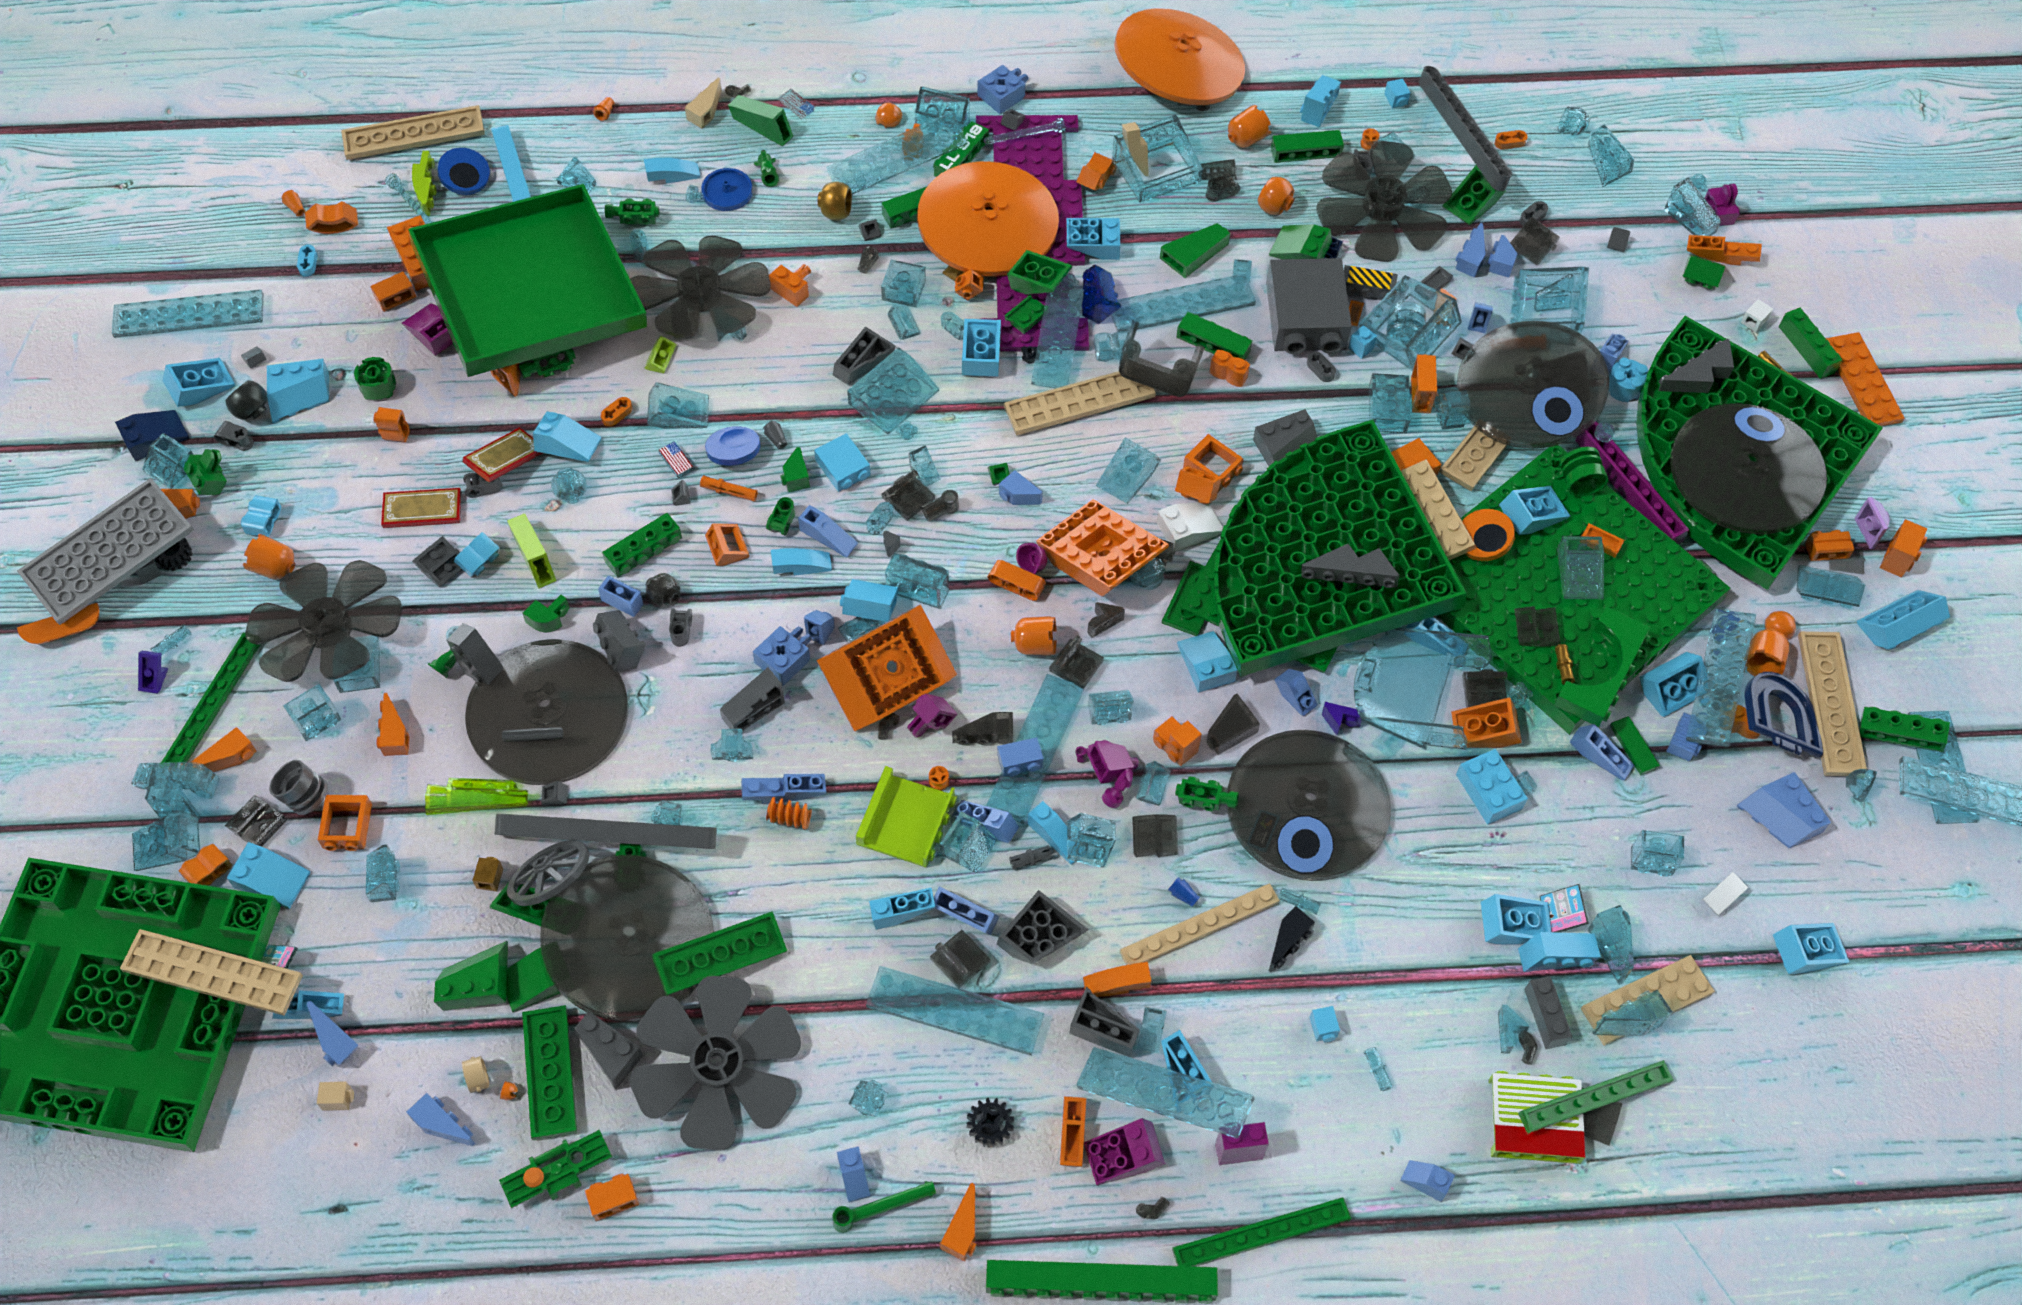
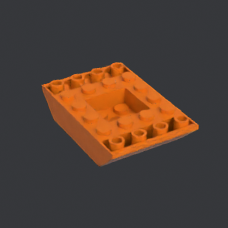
(1099, 547)
(861, 674)

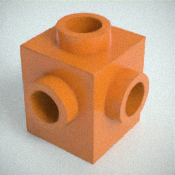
(969, 284)

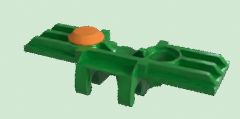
(532, 1181)

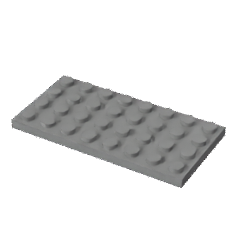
(105, 551)

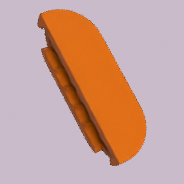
(49, 630)

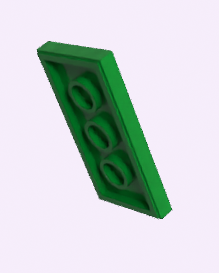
(1174, 615)

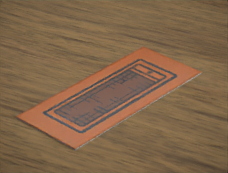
(1355, 311)

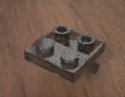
(1534, 241)
(908, 495)
(1076, 663)
(1484, 686)
(959, 958)

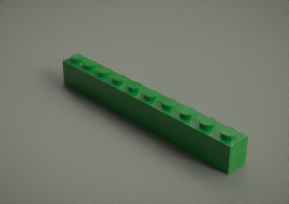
(1101, 1280)

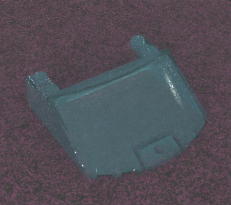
(1405, 678)

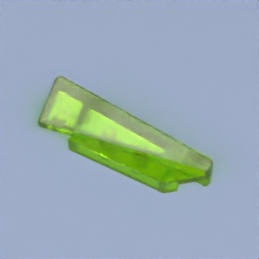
(473, 795)

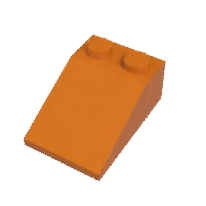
(1489, 724)

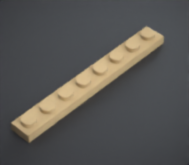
(1200, 926)

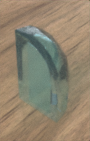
(1860, 783)

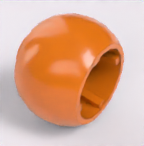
(1276, 196)

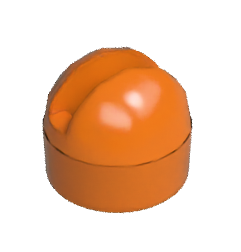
(507, 1089)

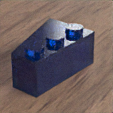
(1099, 294)

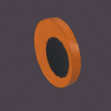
(1491, 533)

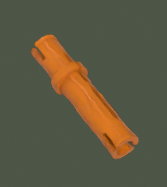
(728, 488)

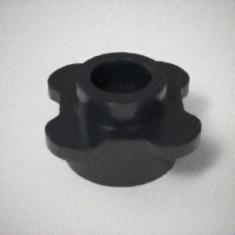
(1029, 358)

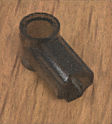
(941, 506)

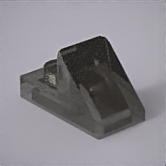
(1106, 617)

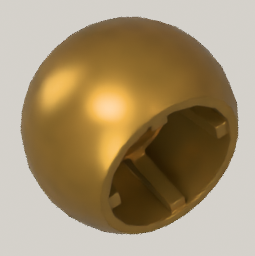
(835, 200)

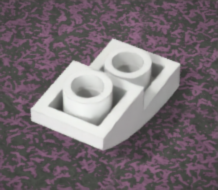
(1725, 893)

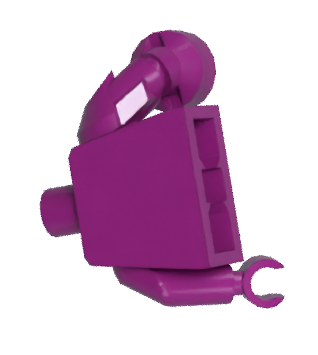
(1110, 764)

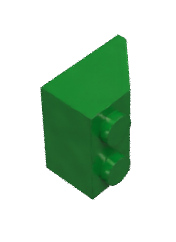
(1703, 271)

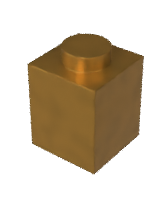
(488, 874)

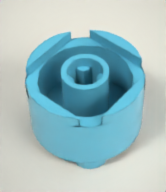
(1627, 379)

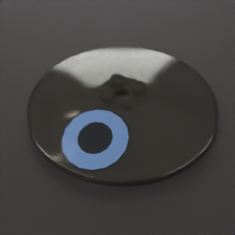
(1541, 409)
(1744, 495)
(1303, 835)

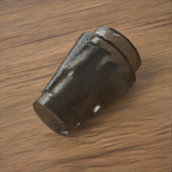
(868, 258)

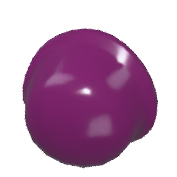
(1031, 557)

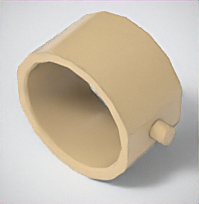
(475, 1074)

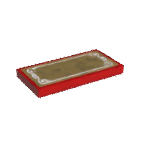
(502, 455)
(421, 507)

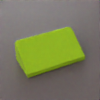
(660, 355)

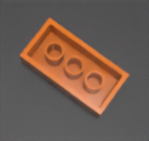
(401, 240)

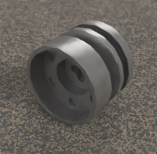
(298, 787)

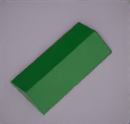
(531, 913)

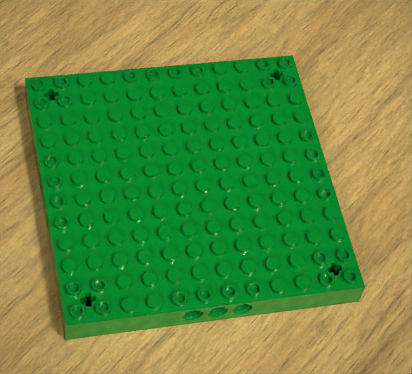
(1646, 581)
(102, 1045)

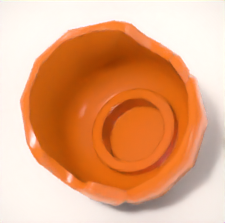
(888, 115)
(1781, 622)

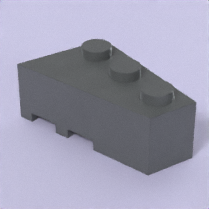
(862, 356)
(618, 640)
(1103, 1026)

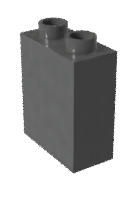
(1308, 305)

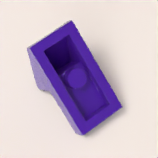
(150, 672)
(1338, 714)

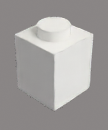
(1756, 315)

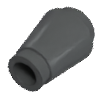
(775, 434)

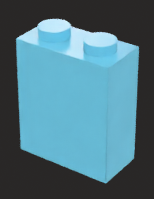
(842, 462)
(869, 600)

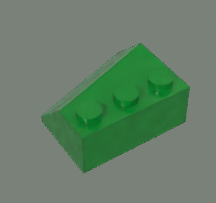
(474, 980)

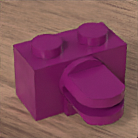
(1723, 203)
(932, 713)

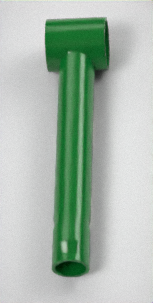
(881, 1205)

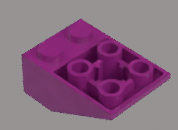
(429, 329)
(1124, 1152)

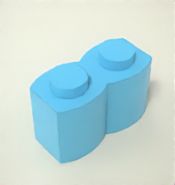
(261, 516)
(477, 554)

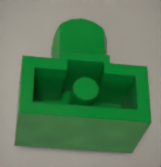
(206, 472)

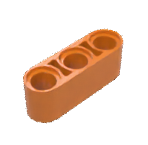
(1016, 580)

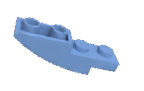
(790, 787)

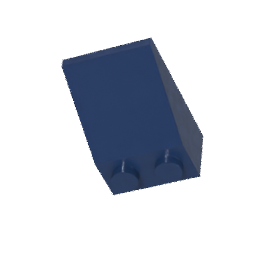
(144, 428)

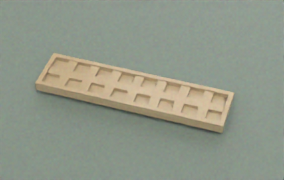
(1074, 402)
(211, 972)

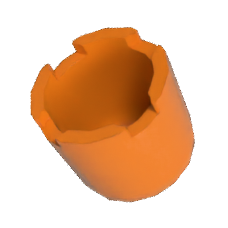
(1248, 127)
(269, 558)
(1035, 636)
(1768, 652)

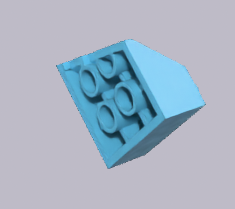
(296, 387)

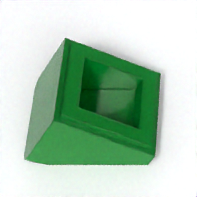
(998, 472)

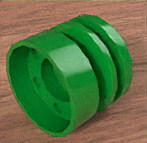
(1583, 471)

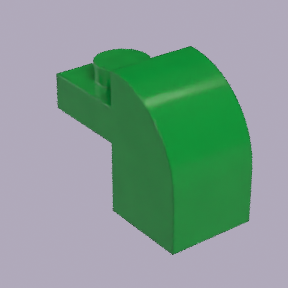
(544, 618)

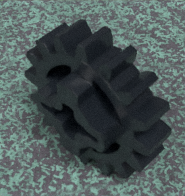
(994, 1116)

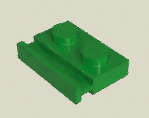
(1025, 314)

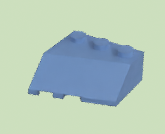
(1786, 810)

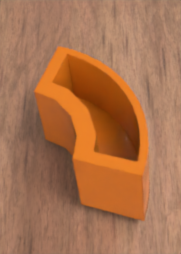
(1097, 172)
(331, 218)

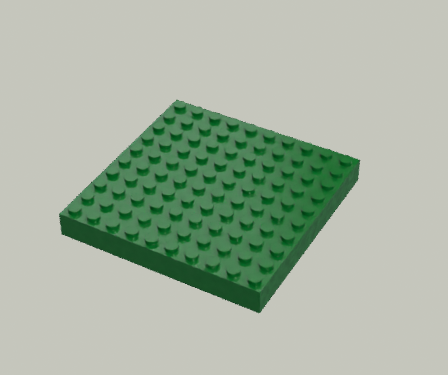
(527, 279)

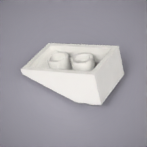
(1188, 524)

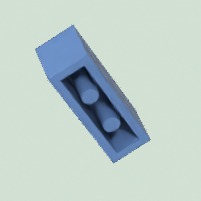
(965, 911)

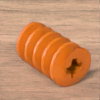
(789, 814)

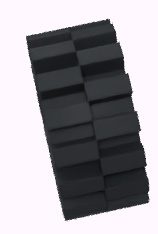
(177, 559)

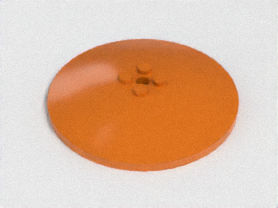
(1179, 56)
(987, 241)

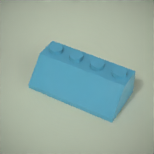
(1904, 618)

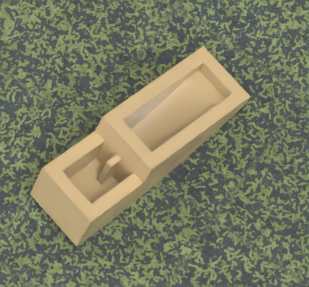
(1137, 146)

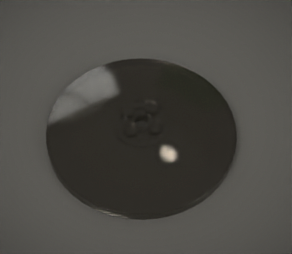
(584, 701)
(586, 942)

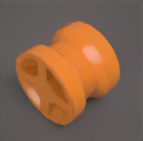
(1369, 137)
(939, 773)

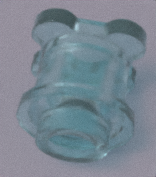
(1522, 692)

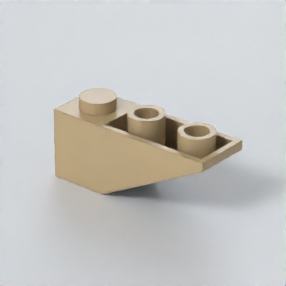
(704, 106)

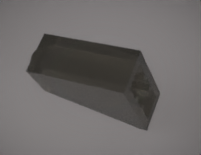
(1232, 726)

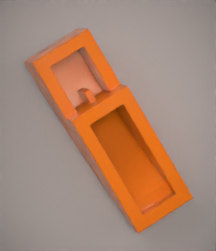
(1119, 980)
(1073, 1131)

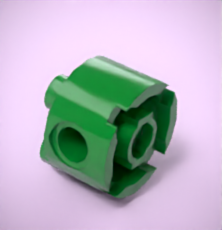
(375, 378)

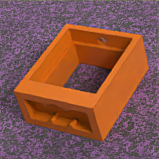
(1423, 383)
(1210, 443)
(345, 803)

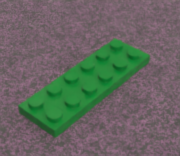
(719, 953)
(549, 1073)

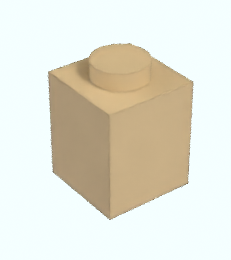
(334, 1096)

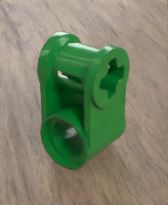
(781, 519)

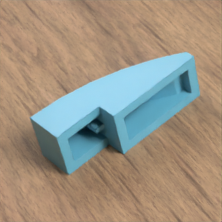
(671, 169)
(800, 561)
(329, 1003)

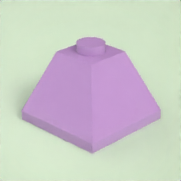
(1872, 521)

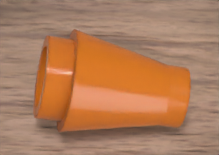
(603, 109)
(293, 202)

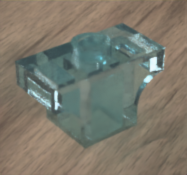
(731, 746)

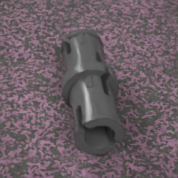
(1030, 857)

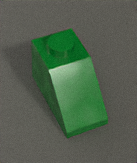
(795, 472)

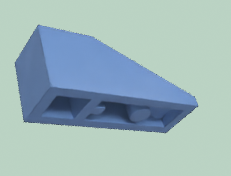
(1600, 750)
(333, 1040)

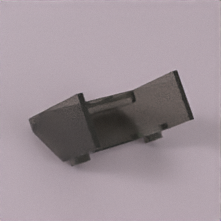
(1171, 381)

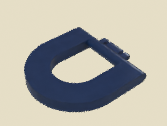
(1759, 715)

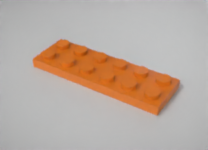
(1865, 380)

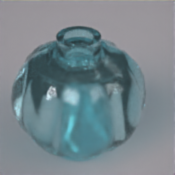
(569, 485)
(1150, 575)

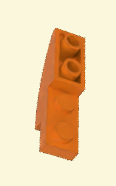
(1716, 249)

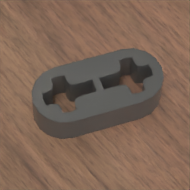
(1542, 209)
(1319, 367)

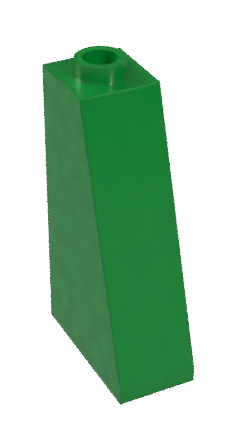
(762, 118)
(1195, 249)

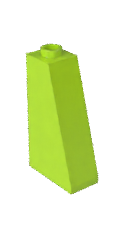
(532, 550)

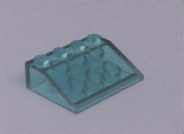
(892, 391)

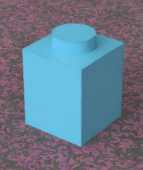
(1397, 93)
(1362, 342)
(1324, 1024)

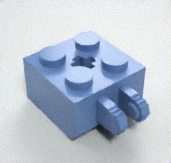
(1002, 88)
(783, 653)

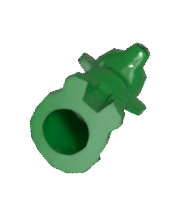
(769, 175)
(444, 663)

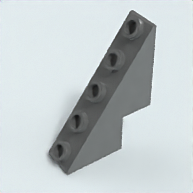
(1700, 371)
(1346, 567)

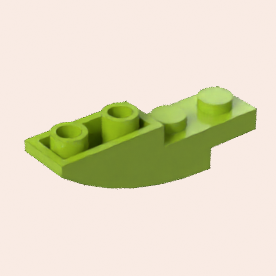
(423, 182)

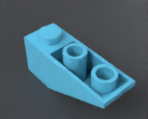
(900, 908)

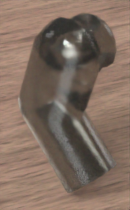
(734, 91)
(885, 723)
(1529, 1046)
(1153, 1212)

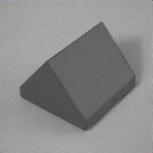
(1461, 348)
(680, 494)
(891, 542)

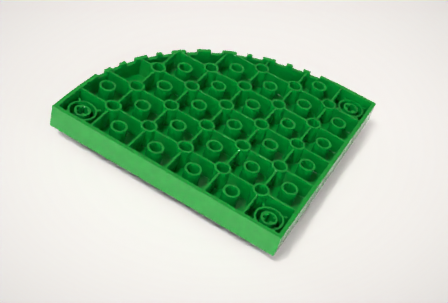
(1835, 429)
(1307, 505)

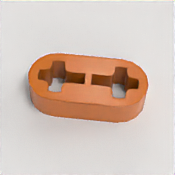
(1510, 139)
(616, 411)

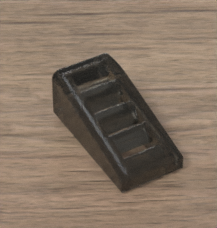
(1228, 166)

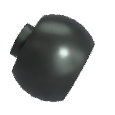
(247, 401)

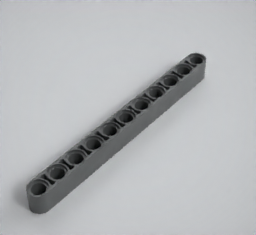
(1465, 128)
(605, 831)

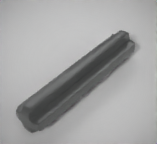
(532, 734)

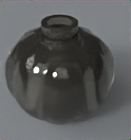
(662, 588)

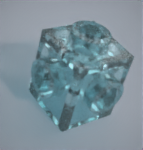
(667, 813)
(868, 1098)

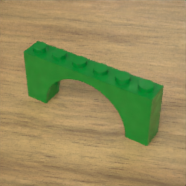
(1593, 701)

